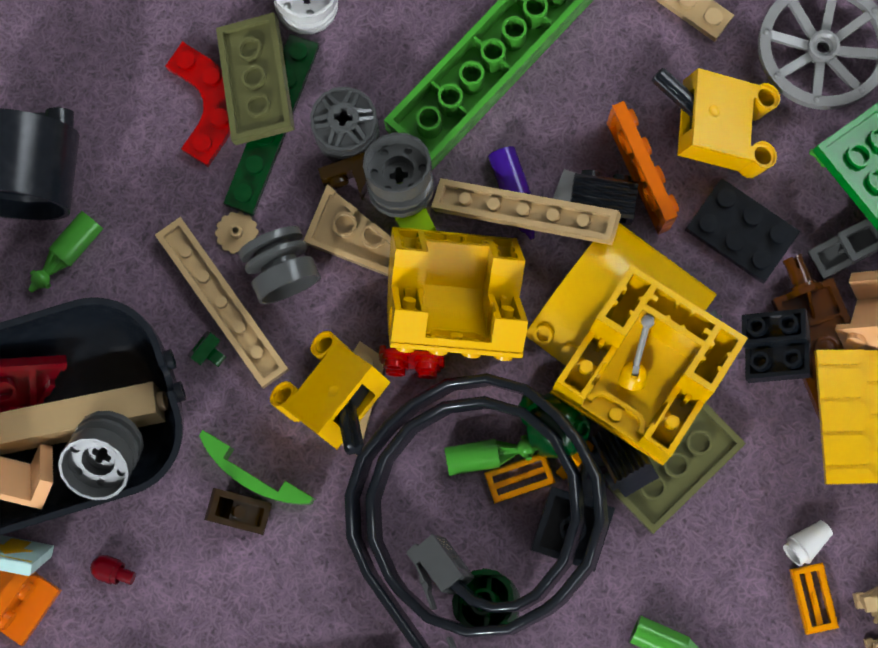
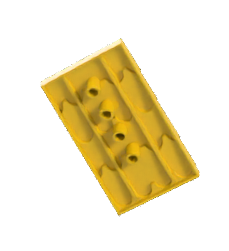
(848, 415)

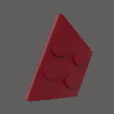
(28, 380)

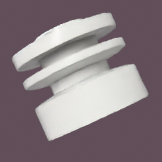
(306, 17)

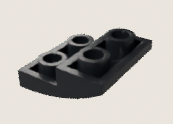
(777, 346)

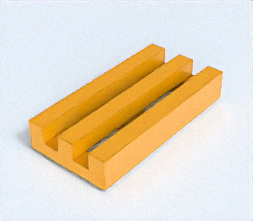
(494, 486)
(806, 570)

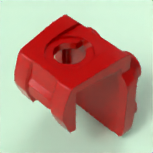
(422, 361)

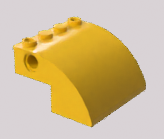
(591, 282)
(455, 294)
(682, 356)

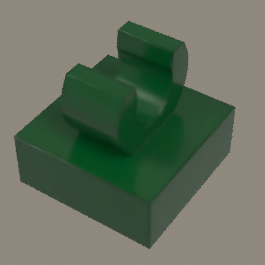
(206, 349)

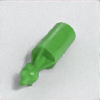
(66, 249)
(485, 455)
(655, 635)

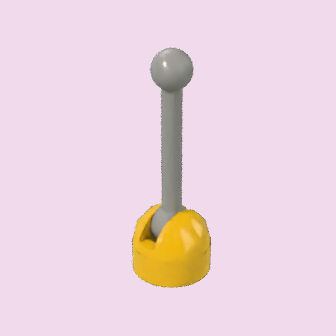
(633, 374)

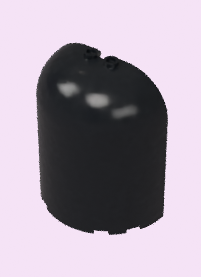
(105, 351)

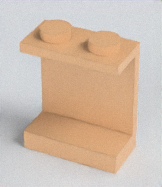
(863, 329)
(27, 482)

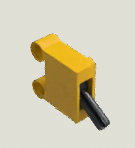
(719, 119)
(333, 394)

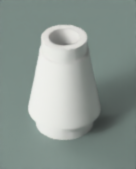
(807, 543)

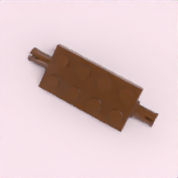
(824, 312)

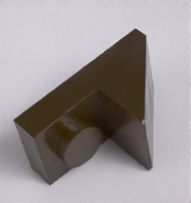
(338, 173)
(238, 511)

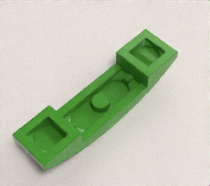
(221, 452)

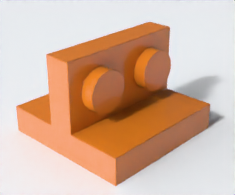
(24, 604)

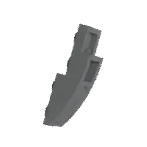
(845, 249)

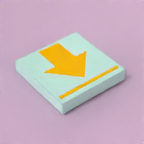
(22, 555)

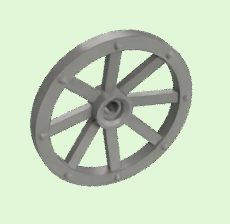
(830, 42)

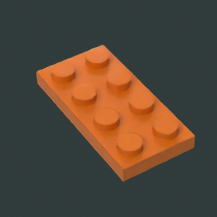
(636, 156)

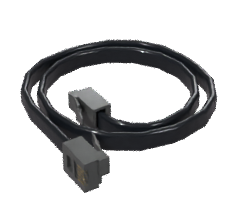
(435, 554)

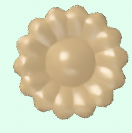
(235, 231)

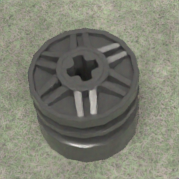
(358, 133)
(395, 160)
(279, 263)
(101, 455)

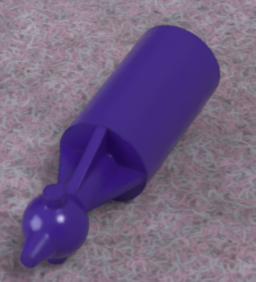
(510, 175)

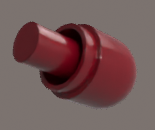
(111, 570)

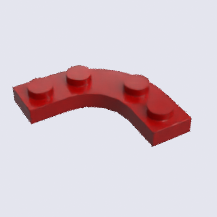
(214, 123)

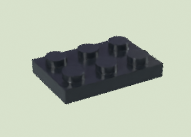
(742, 230)

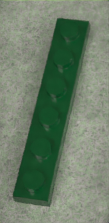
(261, 154)

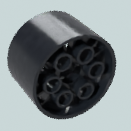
(36, 166)

